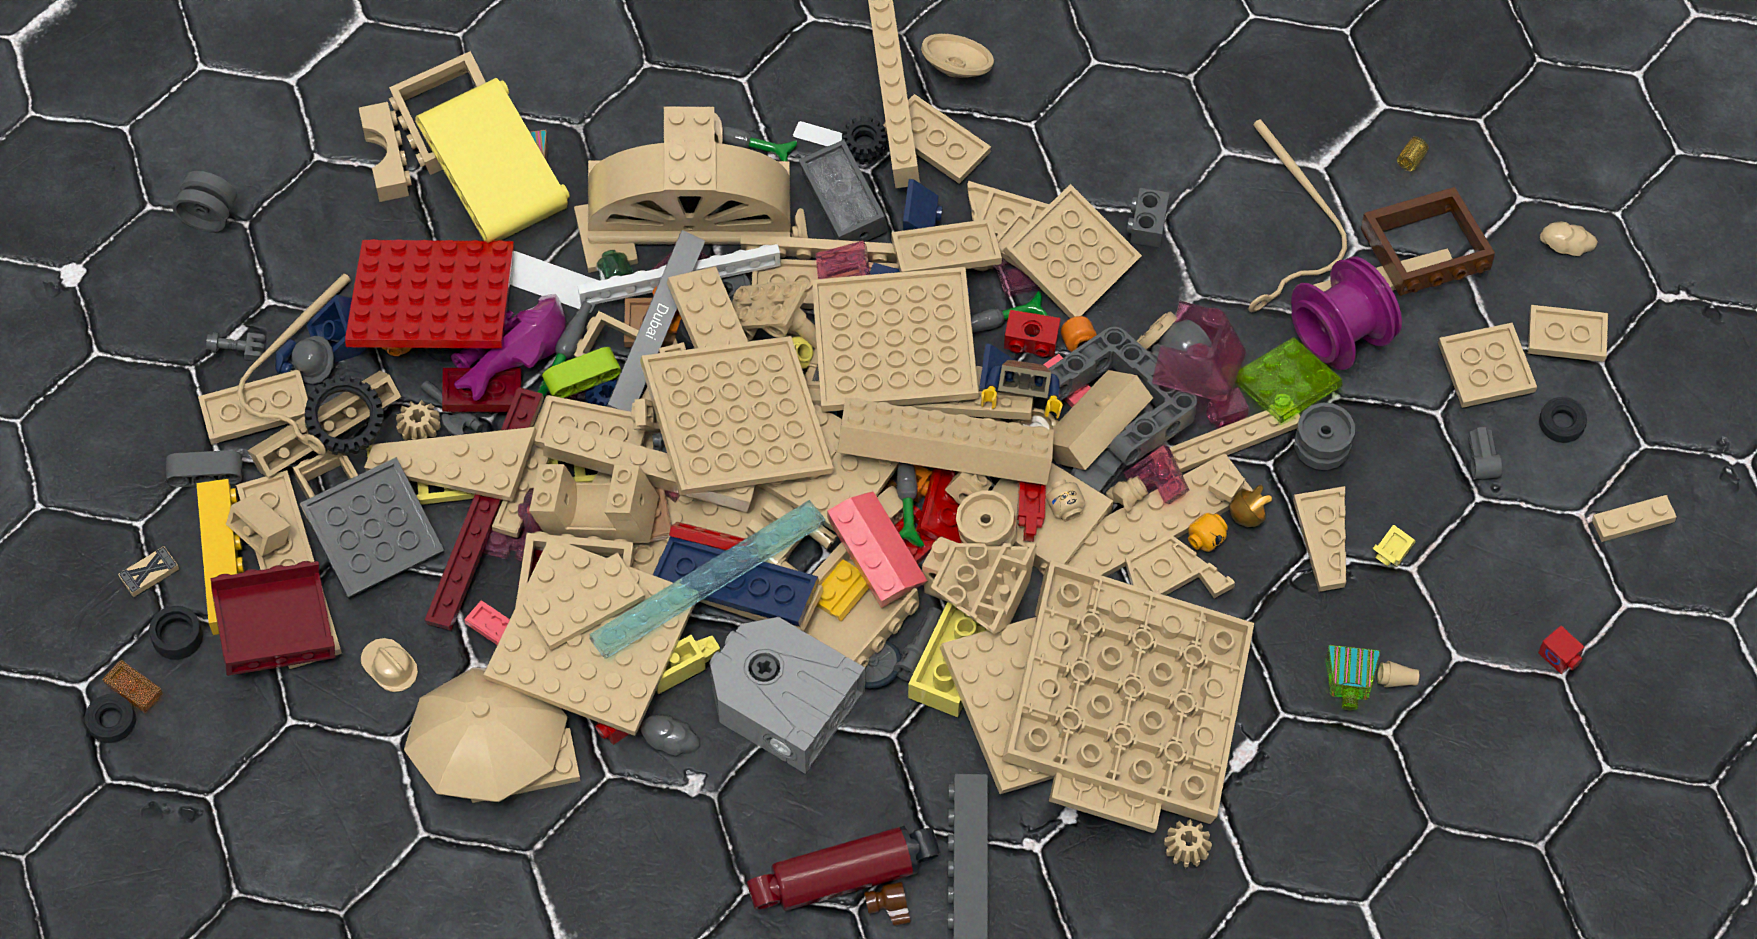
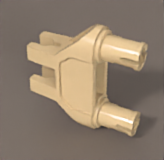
(772, 513)

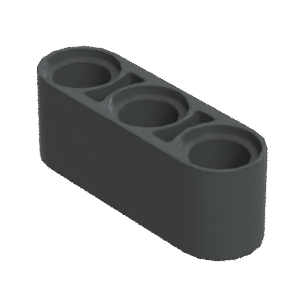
(200, 467)

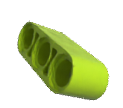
(582, 373)

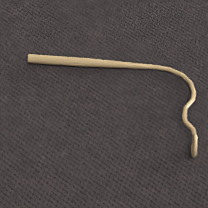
(1299, 175)
(306, 316)

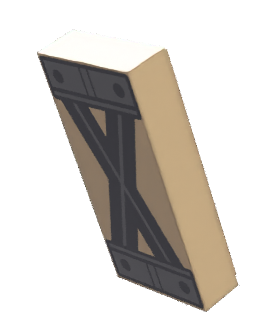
(148, 571)

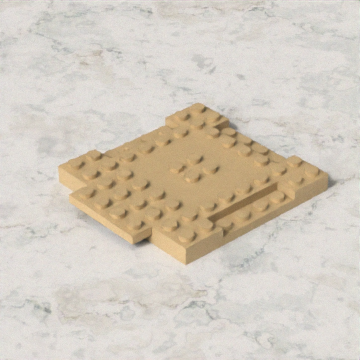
(1128, 699)

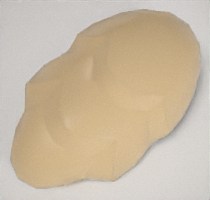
(1568, 238)

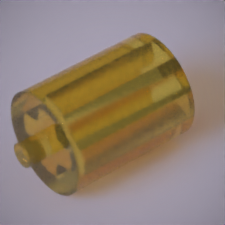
(1412, 153)

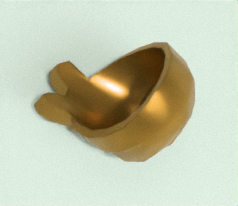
(1248, 507)

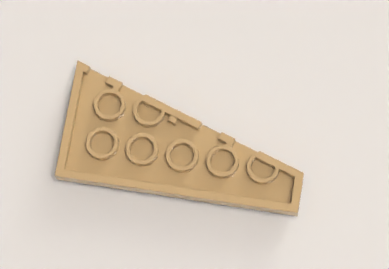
(469, 463)

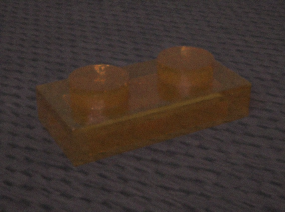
(132, 686)

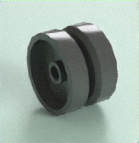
(204, 201)
(1324, 436)

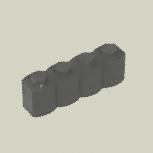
(1103, 469)

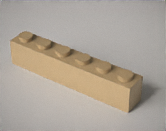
(334, 417)

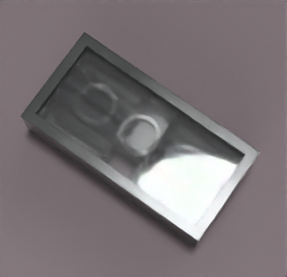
(843, 193)

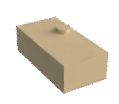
(1098, 418)

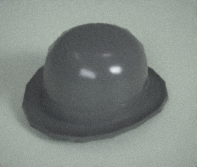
(313, 359)

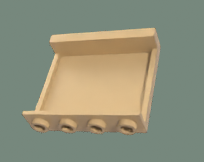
(1058, 538)
(866, 625)

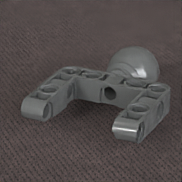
(1123, 353)

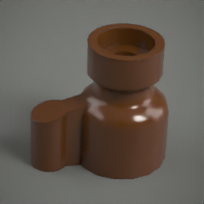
(892, 899)

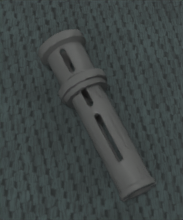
(913, 652)

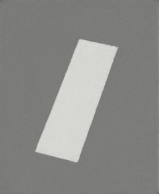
(547, 279)

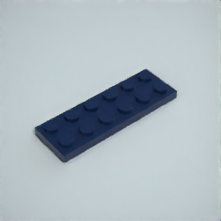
(763, 591)

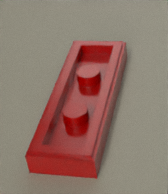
(704, 536)

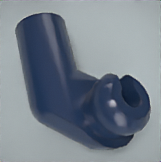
(282, 356)

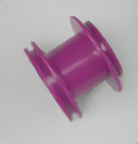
(1352, 309)

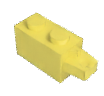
(687, 660)

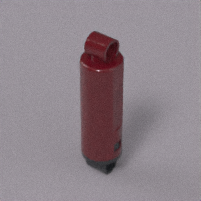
(843, 868)

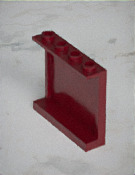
(272, 618)

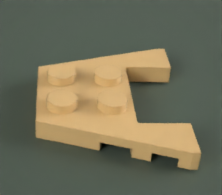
(1170, 565)

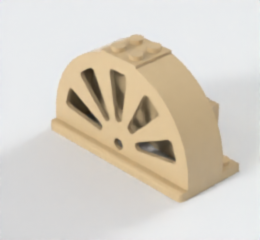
(687, 166)

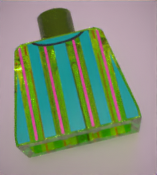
(1351, 673)

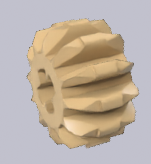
(418, 421)
(1177, 843)

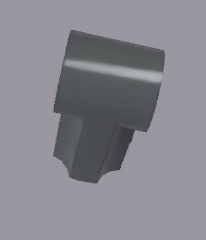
(1484, 460)

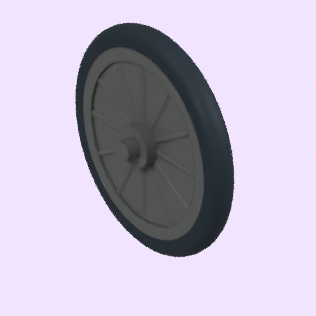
(880, 666)

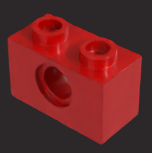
(1023, 324)

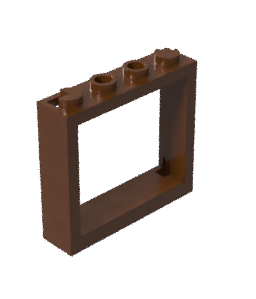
(1417, 209)

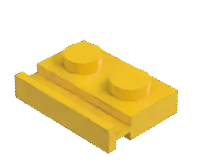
(842, 590)

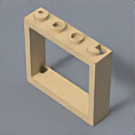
(422, 83)
(593, 544)

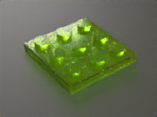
(1288, 380)

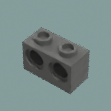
(1148, 217)

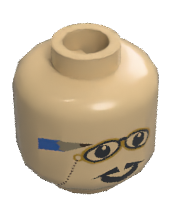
(1066, 500)

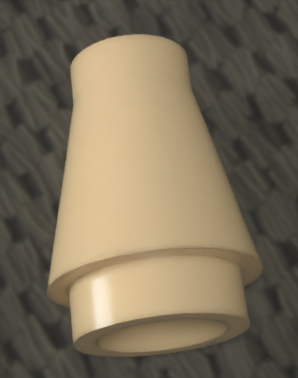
(1394, 674)

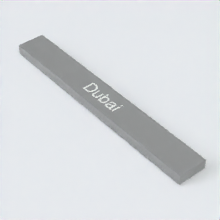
(655, 323)

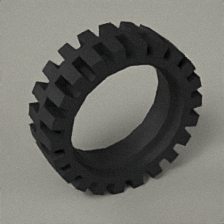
(352, 386)

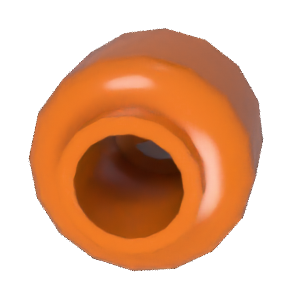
(1077, 332)

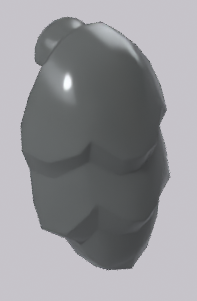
(669, 734)

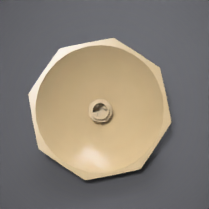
(483, 738)

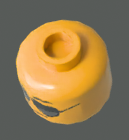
(1207, 532)

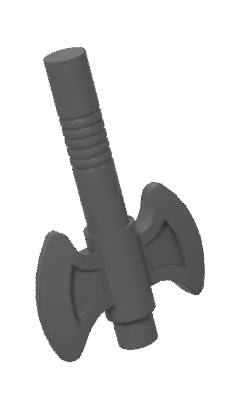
(458, 420)

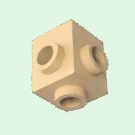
(965, 484)

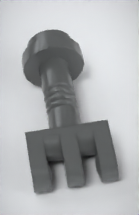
(252, 346)

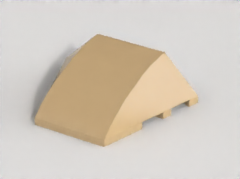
(985, 580)

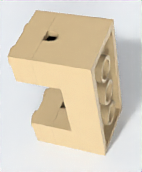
(601, 510)

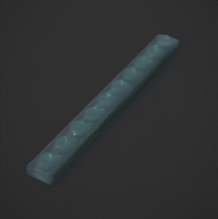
(706, 579)

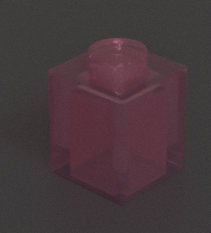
(1228, 411)

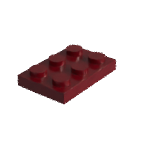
(496, 398)

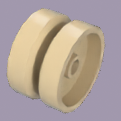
(986, 519)

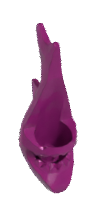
(530, 340)

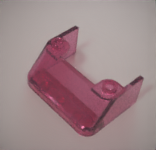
(1203, 369)

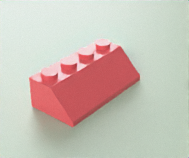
(876, 547)

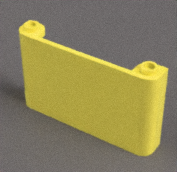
(492, 161)

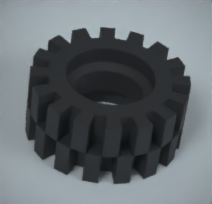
(869, 129)

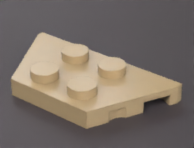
(999, 205)

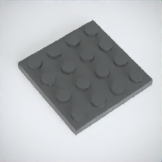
(372, 527)

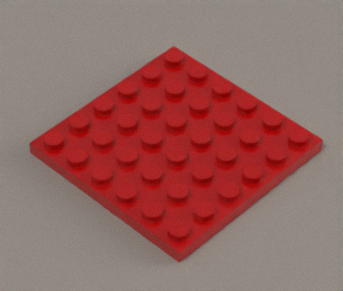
(430, 294)

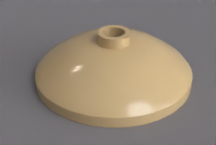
(957, 55)

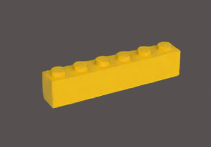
(219, 542)

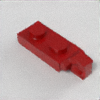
(1030, 508)

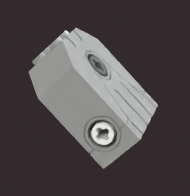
(784, 689)

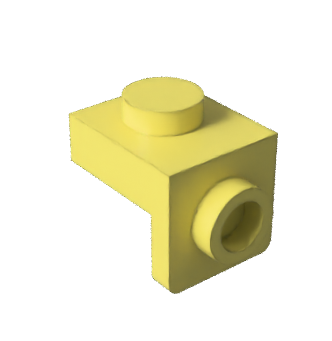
(1394, 546)

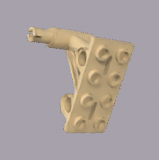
(778, 312)

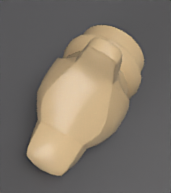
(1127, 492)

